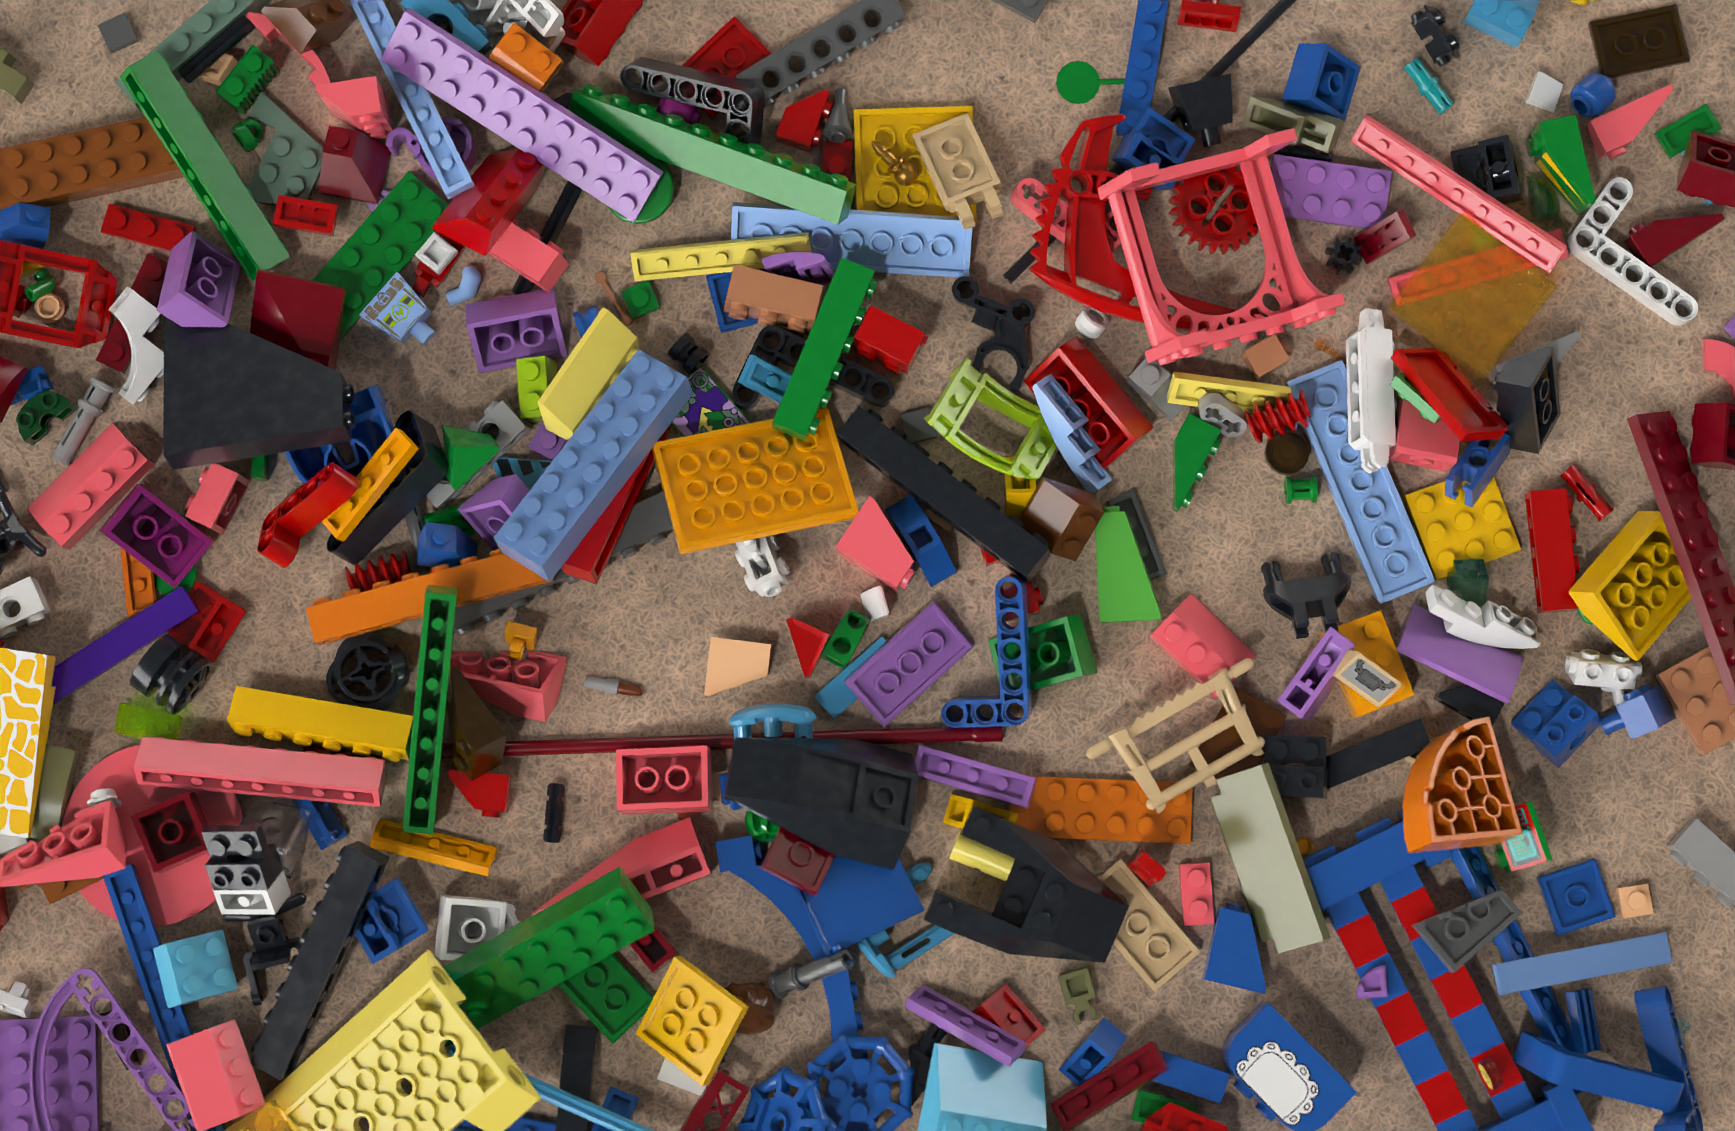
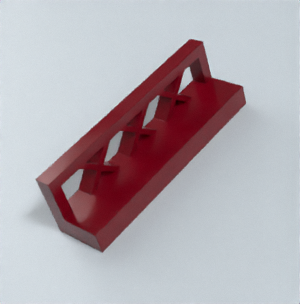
(707, 1098)

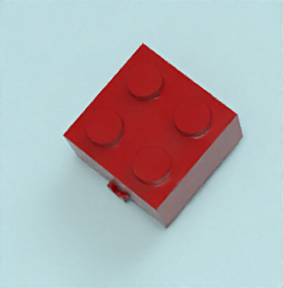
(888, 341)

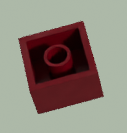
(172, 831)

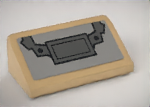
(1366, 678)

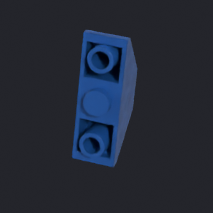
(921, 540)

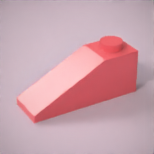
(1618, 128)

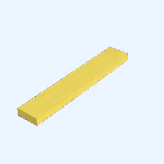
(713, 256)

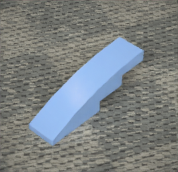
(1065, 425)

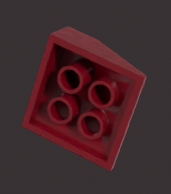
(299, 315)

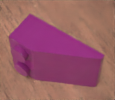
(156, 535)

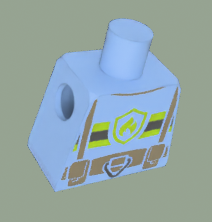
(399, 312)

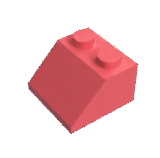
(216, 497)

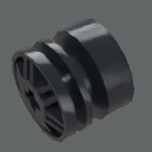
(164, 670)

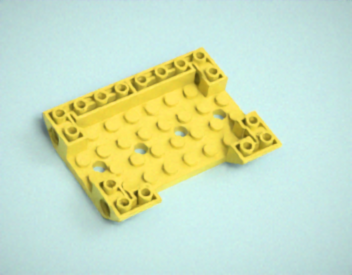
(405, 1038)

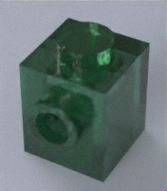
(1469, 580)

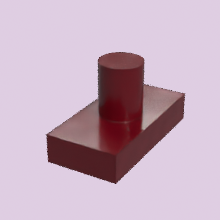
(1384, 236)

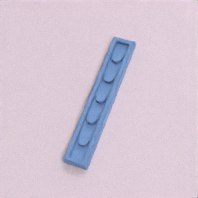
(1582, 963)

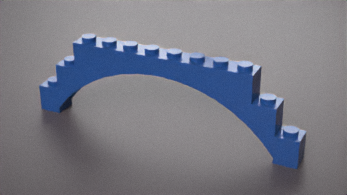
(740, 858)

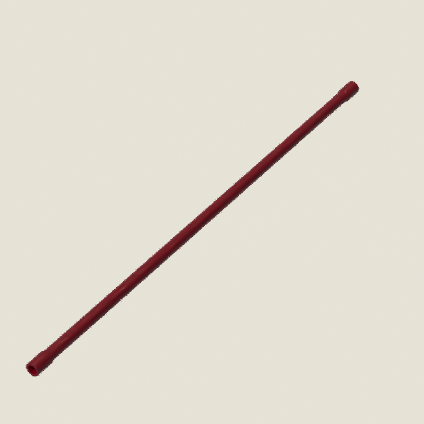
(720, 741)

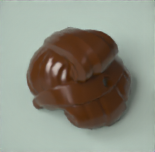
(761, 1007)

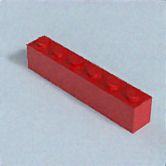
(597, 546)

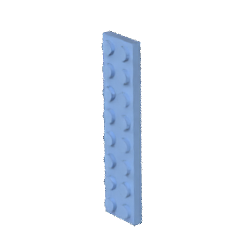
(870, 238)
(1364, 500)

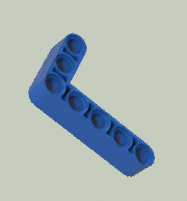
(1007, 664)
(1668, 1056)
(1596, 1075)

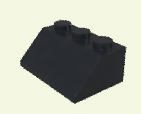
(1528, 398)

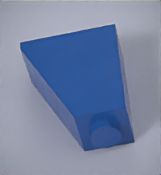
(1234, 951)

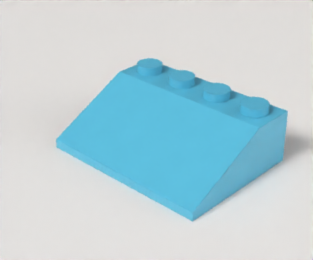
(980, 1094)

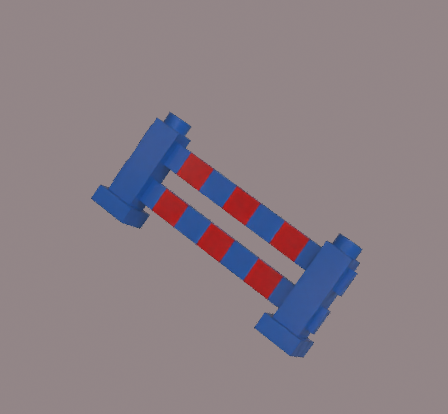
(1384, 858)

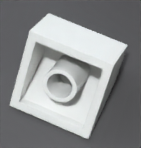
(467, 924)

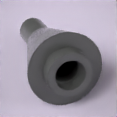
(838, 124)

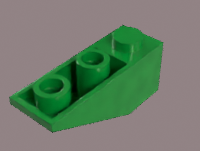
(1190, 451)

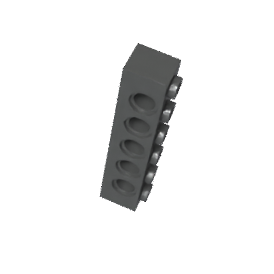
(888, 16)

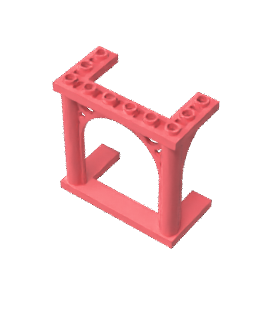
(1297, 297)

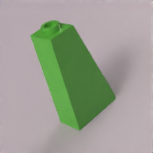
(1122, 576)

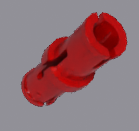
(1586, 492)

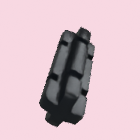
(1304, 153)
(553, 813)

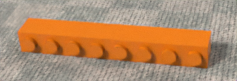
(404, 600)

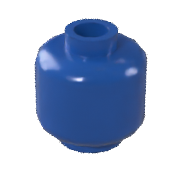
(1592, 95)

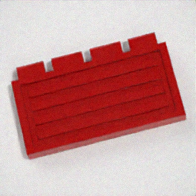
(1450, 394)

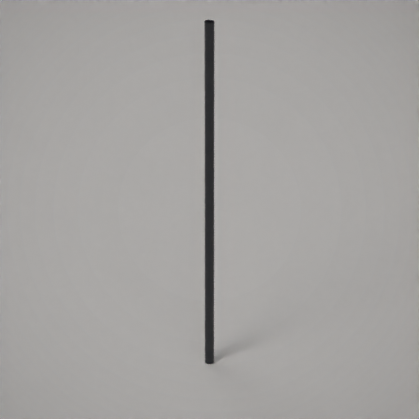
(1217, 70)

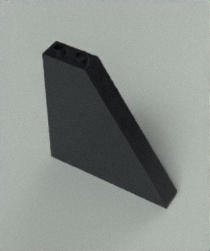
(245, 398)

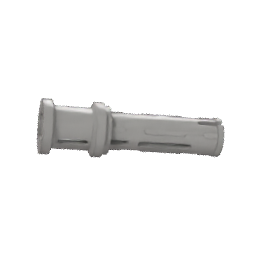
(88, 409)

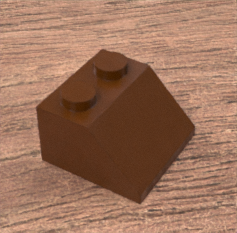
(309, 22)
(1062, 517)

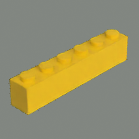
(321, 723)

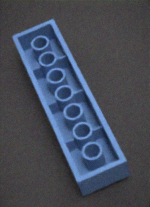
(593, 465)

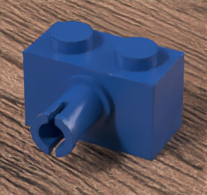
(1640, 713)

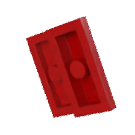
(212, 626)

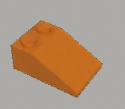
(526, 58)

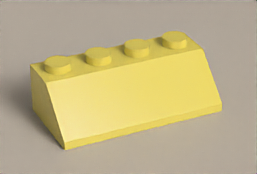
(587, 374)

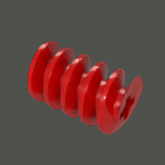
(1279, 416)
(392, 571)

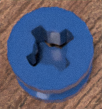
(585, 319)

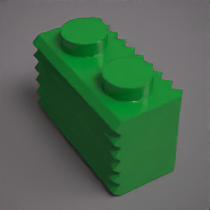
(247, 80)

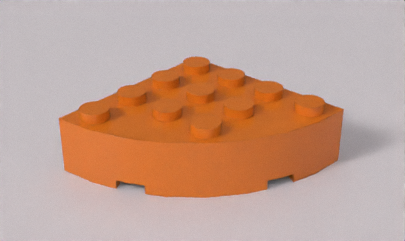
(1459, 793)

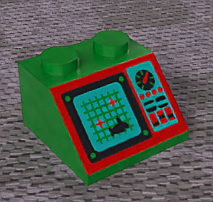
(1529, 847)

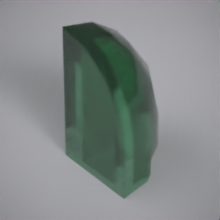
(1541, 200)

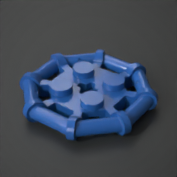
(867, 1071)
(766, 1113)

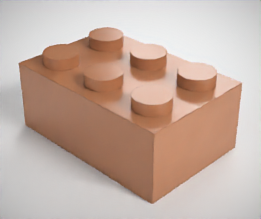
(772, 299)
(1699, 700)

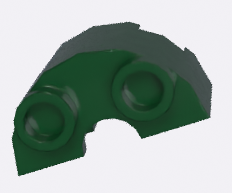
(38, 412)

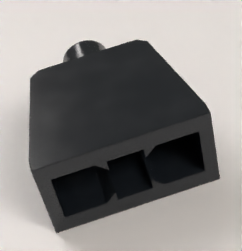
(1204, 106)

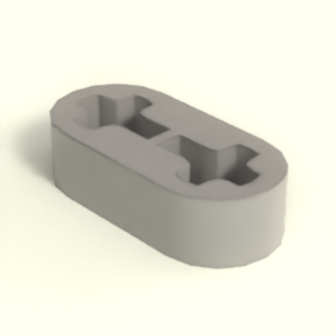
(1225, 412)

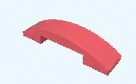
(270, 32)

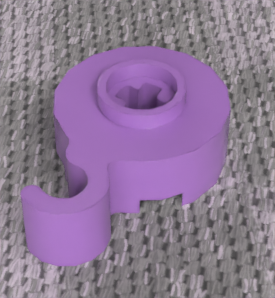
(459, 133)

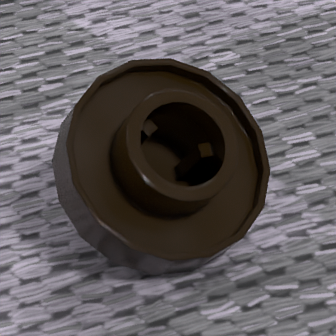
(1287, 453)

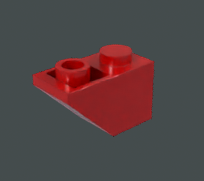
(802, 121)

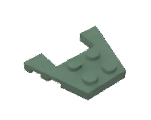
(291, 160)

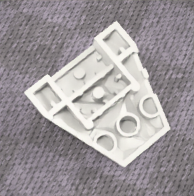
(536, 17)

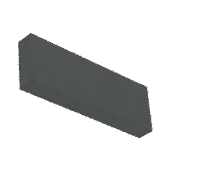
(1129, 503)

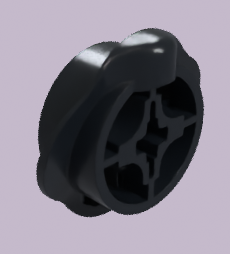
(357, 645)

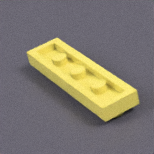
(1189, 388)

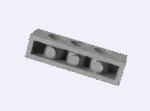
(510, 432)

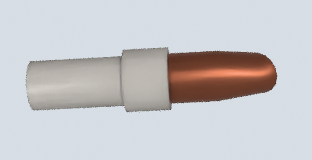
(612, 686)

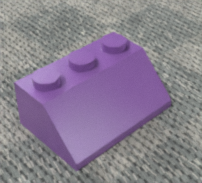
(198, 284)
(515, 329)

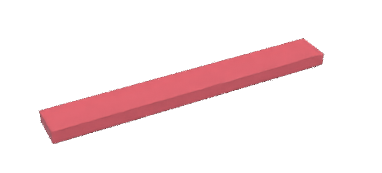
(1458, 193)

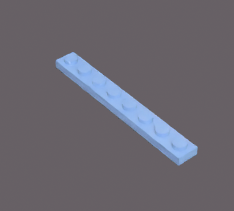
(416, 103)

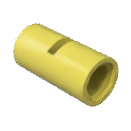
(983, 857)

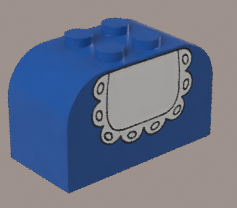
(1283, 1072)

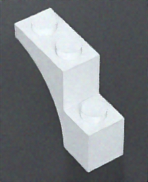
(146, 359)

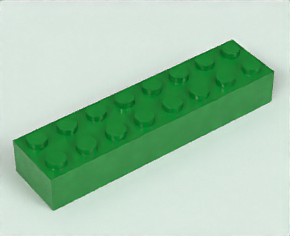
(550, 947)

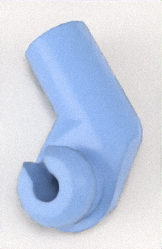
(468, 287)

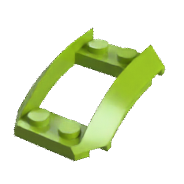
(955, 403)

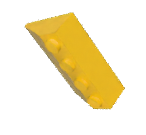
(1634, 585)

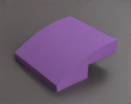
(800, 266)

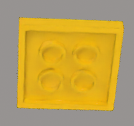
(1458, 531)
(691, 1020)

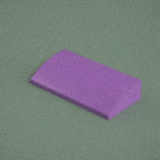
(1477, 665)

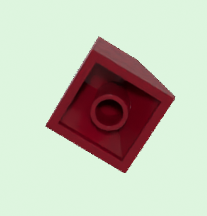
(353, 165)

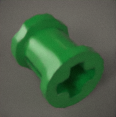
(1309, 494)

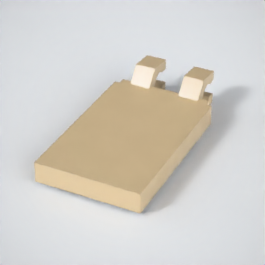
(960, 168)

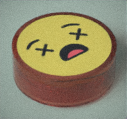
(1490, 1073)

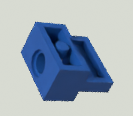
(1153, 141)
(1556, 723)
(389, 922)

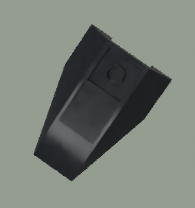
(830, 792)

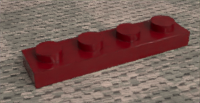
(148, 284)
(1109, 1086)

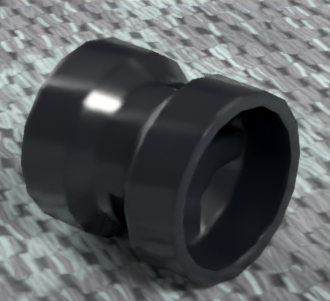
(688, 353)

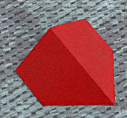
(808, 644)

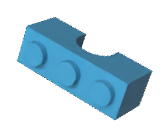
(463, 29)

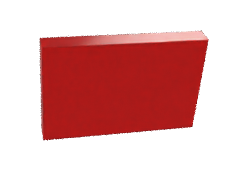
(727, 54)

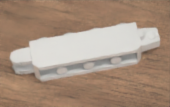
(1369, 390)

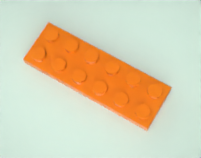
(1104, 811)

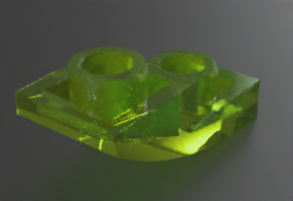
(145, 722)

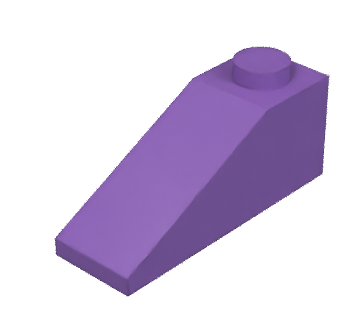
(1315, 677)

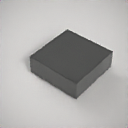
(118, 33)
(916, 427)

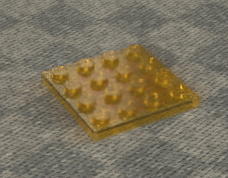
(1472, 297)

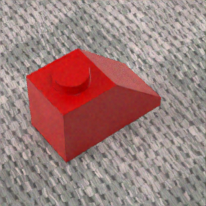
(484, 793)

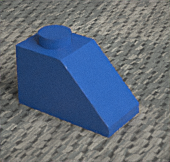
(25, 224)
(443, 545)
(1093, 1052)

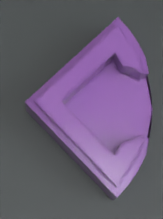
(1372, 984)

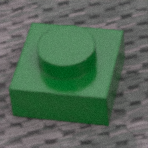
(640, 300)

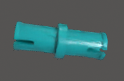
(1428, 86)

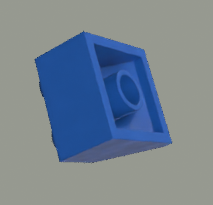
(1321, 80)

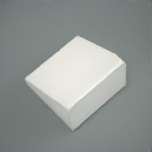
(1544, 92)
(875, 603)

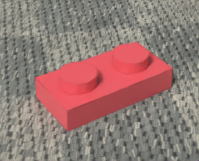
(1196, 894)

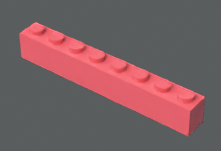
(261, 771)

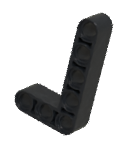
(705, 93)
(783, 354)
(403, 494)

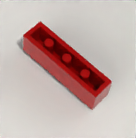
(1552, 549)

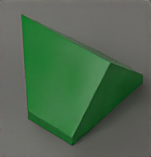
(466, 453)

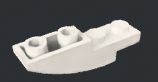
(1485, 625)

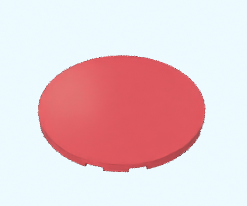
(170, 894)

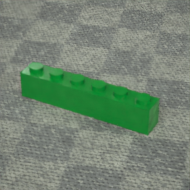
(823, 350)

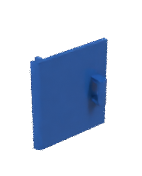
(858, 902)

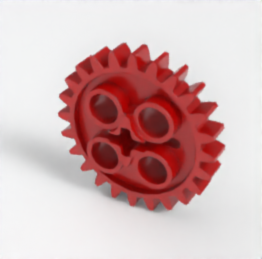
(1239, 222)

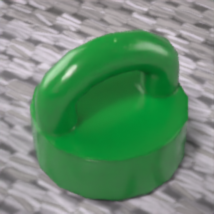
(245, 137)

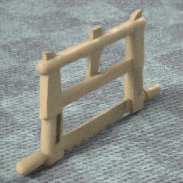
(1236, 715)

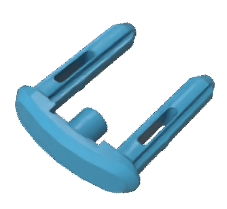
(772, 716)
(892, 962)

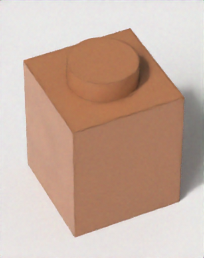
(1266, 356)

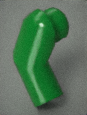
(44, 285)

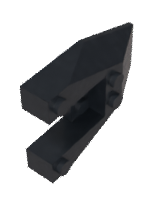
(1047, 903)

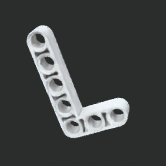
(1624, 260)

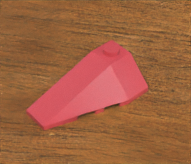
(519, 686)
(80, 850)

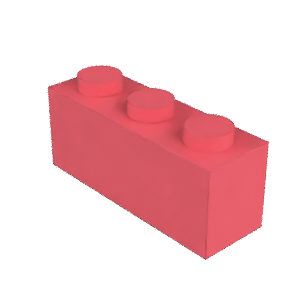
(529, 256)

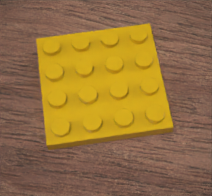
(894, 129)

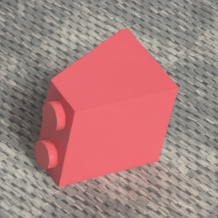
(1422, 441)
(876, 548)

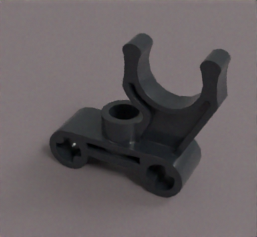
(1000, 319)

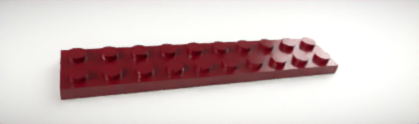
(1690, 535)

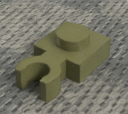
(1077, 990)

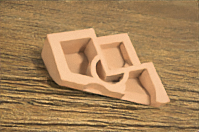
(735, 664)

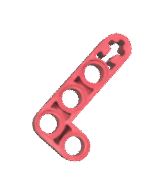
(1059, 223)

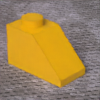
(1017, 493)

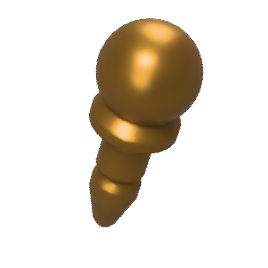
(904, 172)

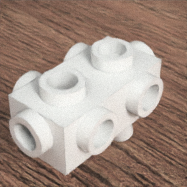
(763, 567)
(1609, 672)

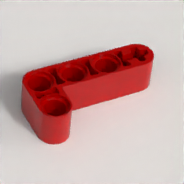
(303, 511)

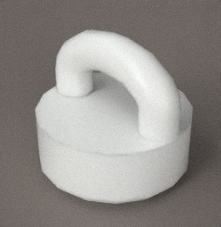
(1091, 322)

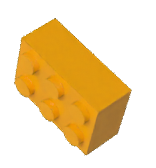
(1376, 644)

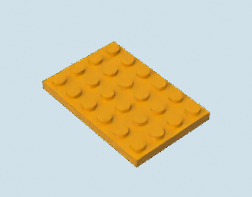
(752, 483)

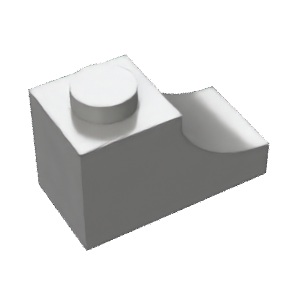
(1153, 384)

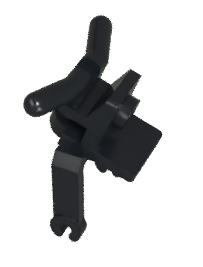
(13, 535)
(269, 942)

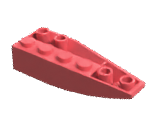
(652, 862)

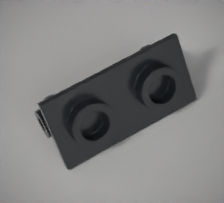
(1431, 25)

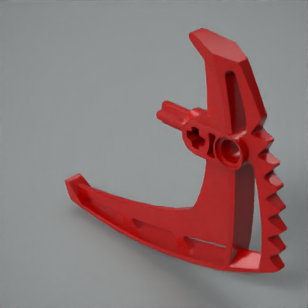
(1086, 240)

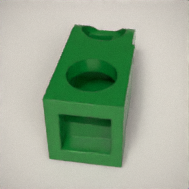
(845, 639)

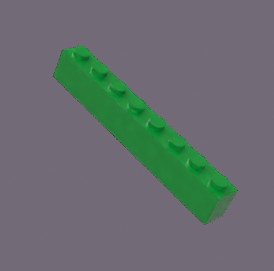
(204, 164)
(430, 709)

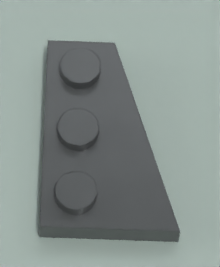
(1467, 928)

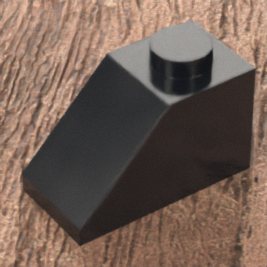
(1470, 703)

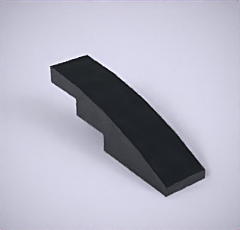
(1376, 752)
(576, 1073)

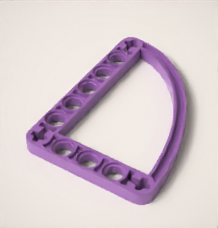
(136, 1040)

